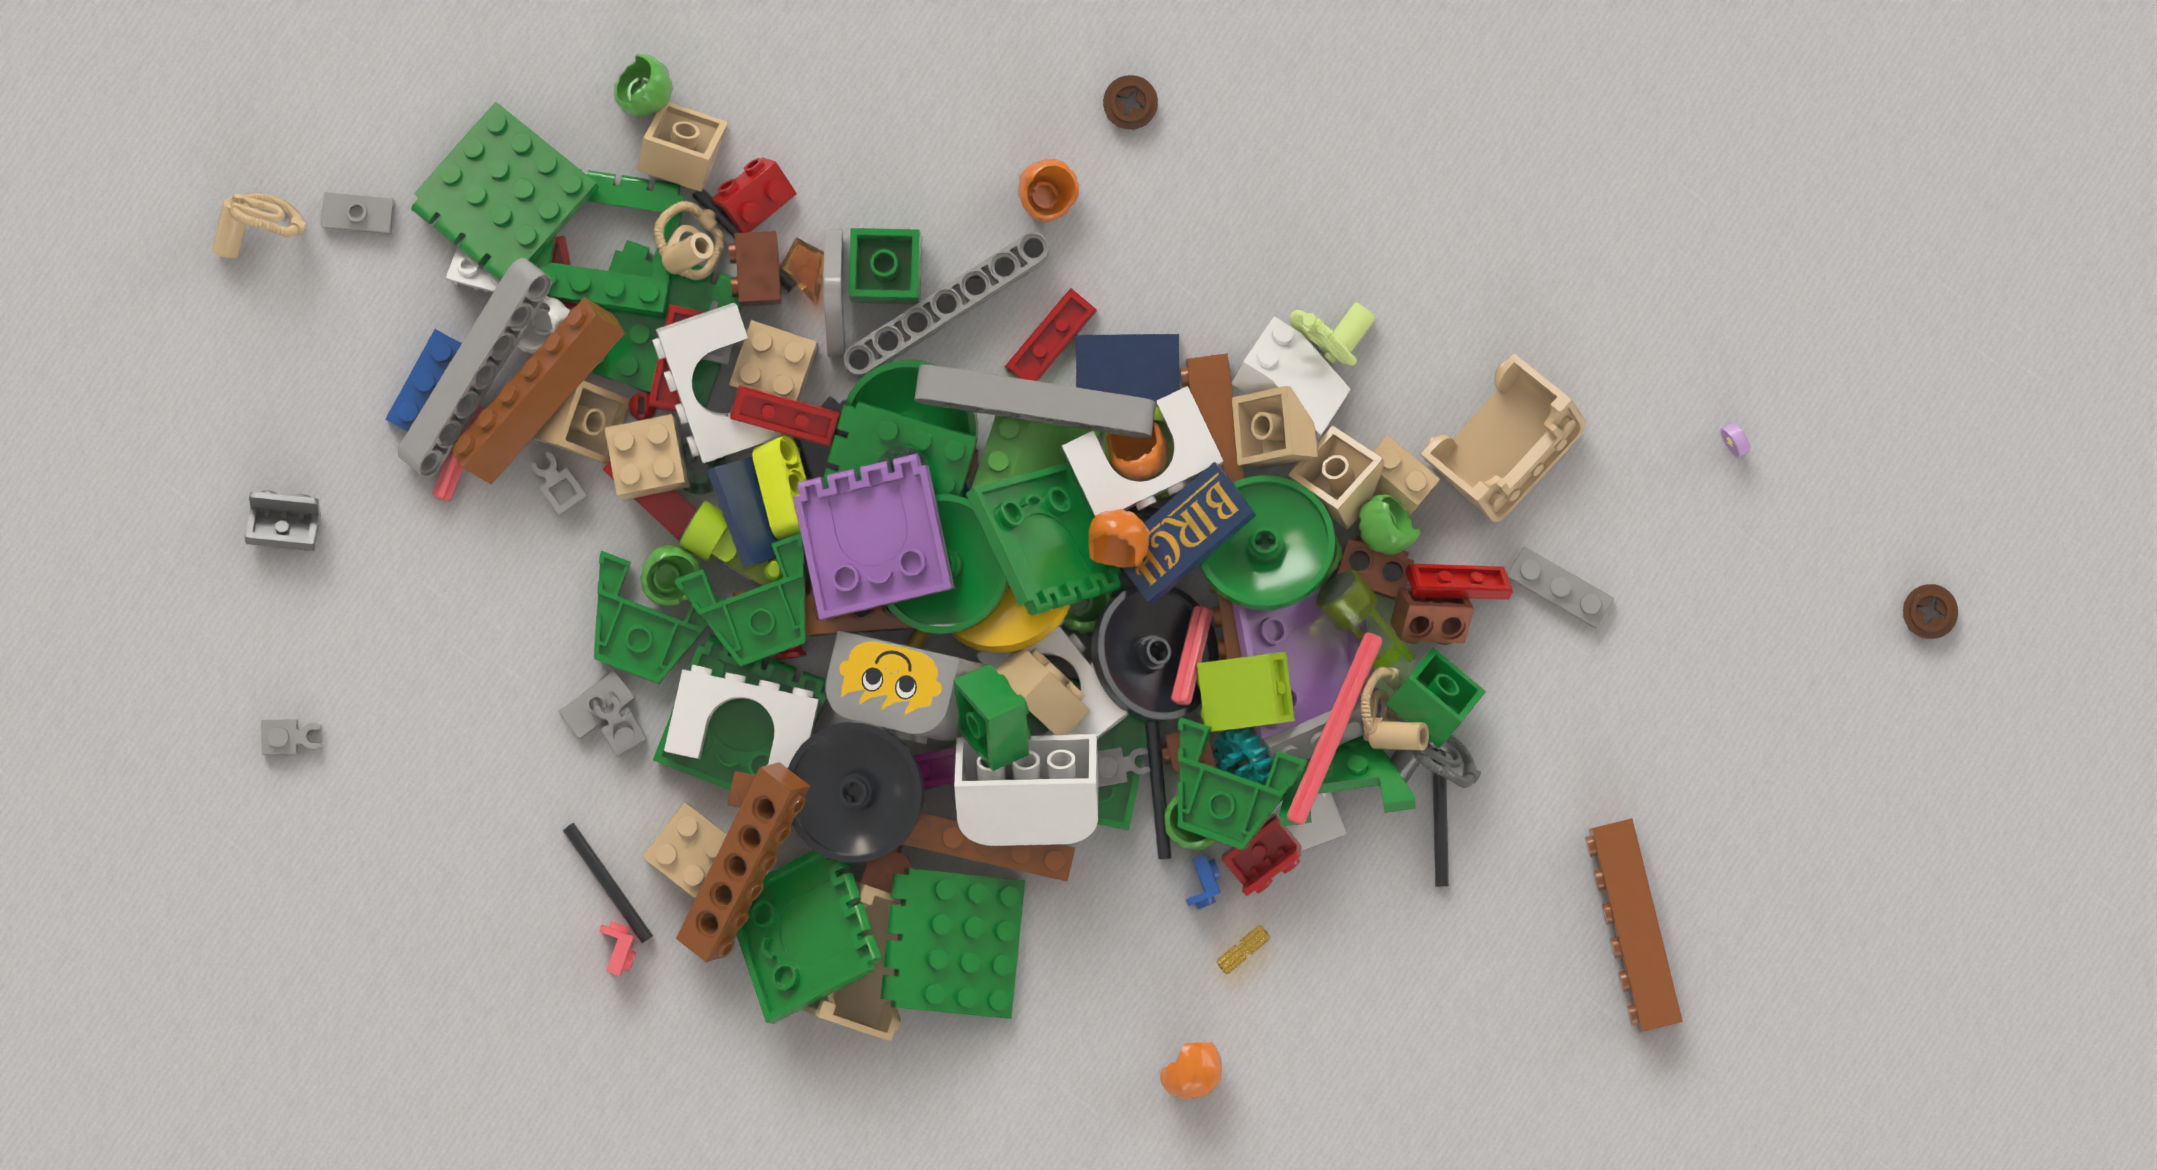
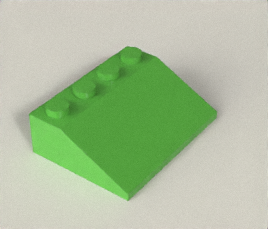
(1023, 447)

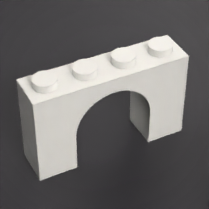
(683, 347)
(1192, 455)
(703, 694)
(1104, 711)

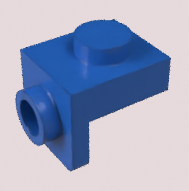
(1208, 874)

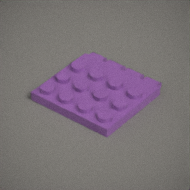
(872, 537)
(1314, 651)

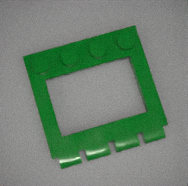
(611, 288)

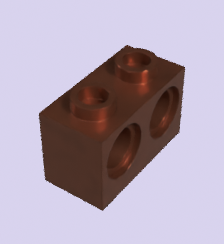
(1373, 573)
(1430, 618)

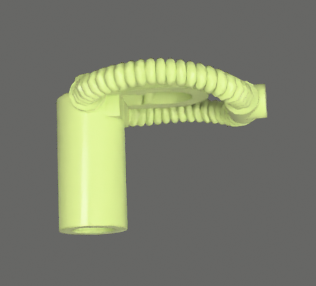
(1341, 341)

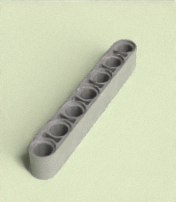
(956, 290)
(474, 367)
(1035, 401)

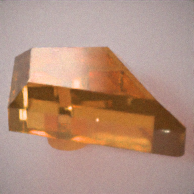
(805, 268)

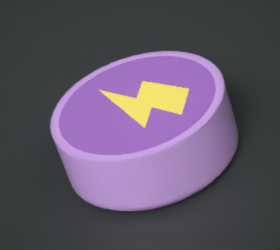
(1735, 440)

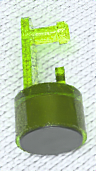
(1347, 602)

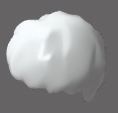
(544, 322)

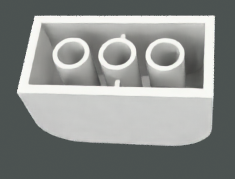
(1033, 800)

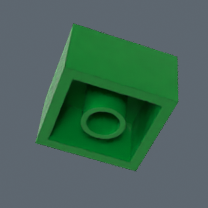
(885, 266)
(1437, 696)
(992, 717)

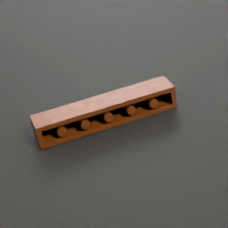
(537, 390)
(1634, 924)

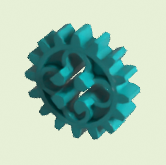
(1237, 746)

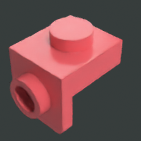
(622, 956)

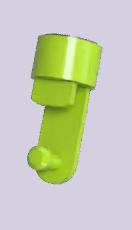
(710, 536)

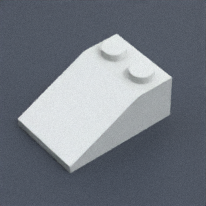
(1289, 359)

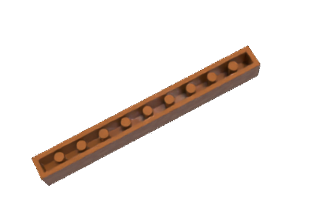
(1212, 390)
(945, 837)

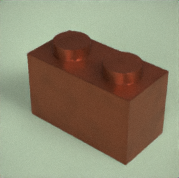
(757, 268)

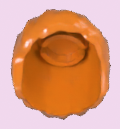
(1048, 189)
(1138, 457)
(1118, 539)
(1194, 1072)

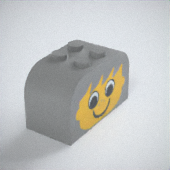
(896, 687)

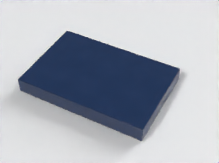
(1129, 364)
(744, 510)

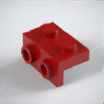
(754, 194)
(1268, 854)

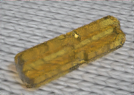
(1248, 944)

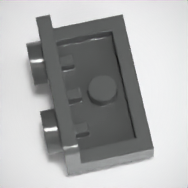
(283, 520)

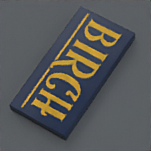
(1189, 531)

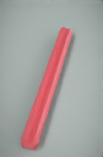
(1334, 728)

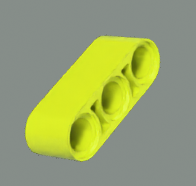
(778, 474)

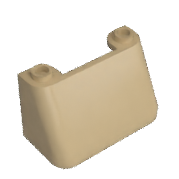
(1508, 440)
(860, 1002)

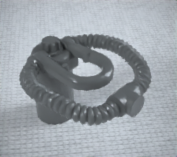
(1408, 760)

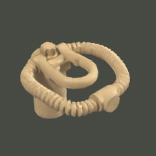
(238, 213)
(681, 256)
(1390, 733)

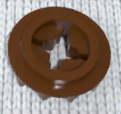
(1124, 87)
(1944, 604)

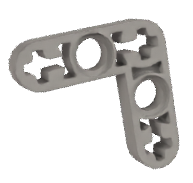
(834, 292)

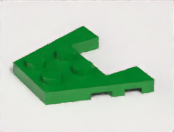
(762, 618)
(635, 635)
(1356, 767)
(1224, 803)

